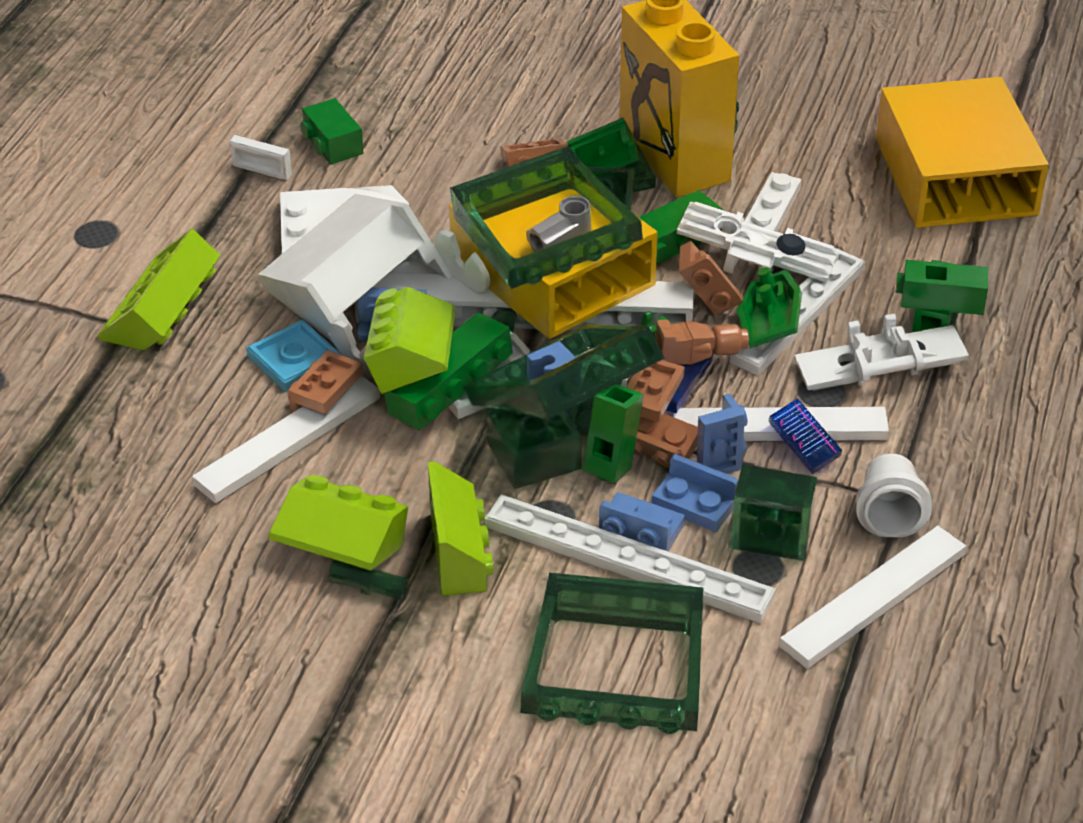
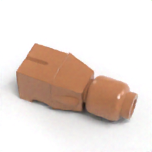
(694, 341)

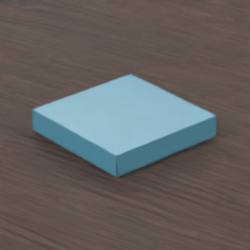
(289, 353)

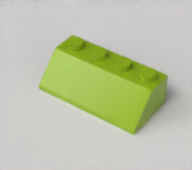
(161, 293)
(408, 337)

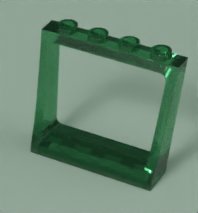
(530, 182)
(617, 355)
(617, 604)

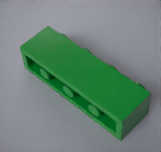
(666, 221)
(474, 352)

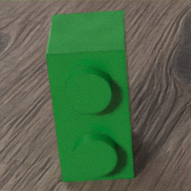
(332, 131)

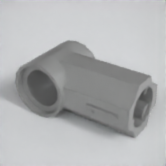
(569, 222)

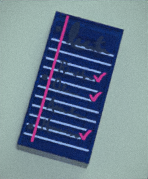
(805, 436)

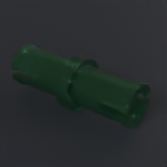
(368, 581)

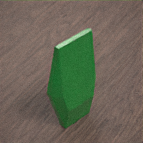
(770, 307)

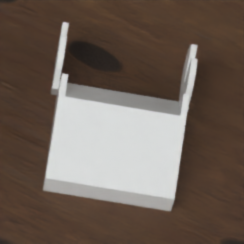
(351, 255)

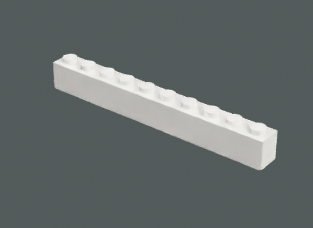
(664, 299)

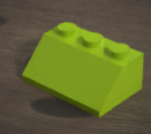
(340, 522)
(458, 533)

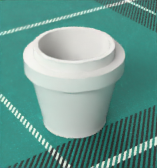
(892, 498)

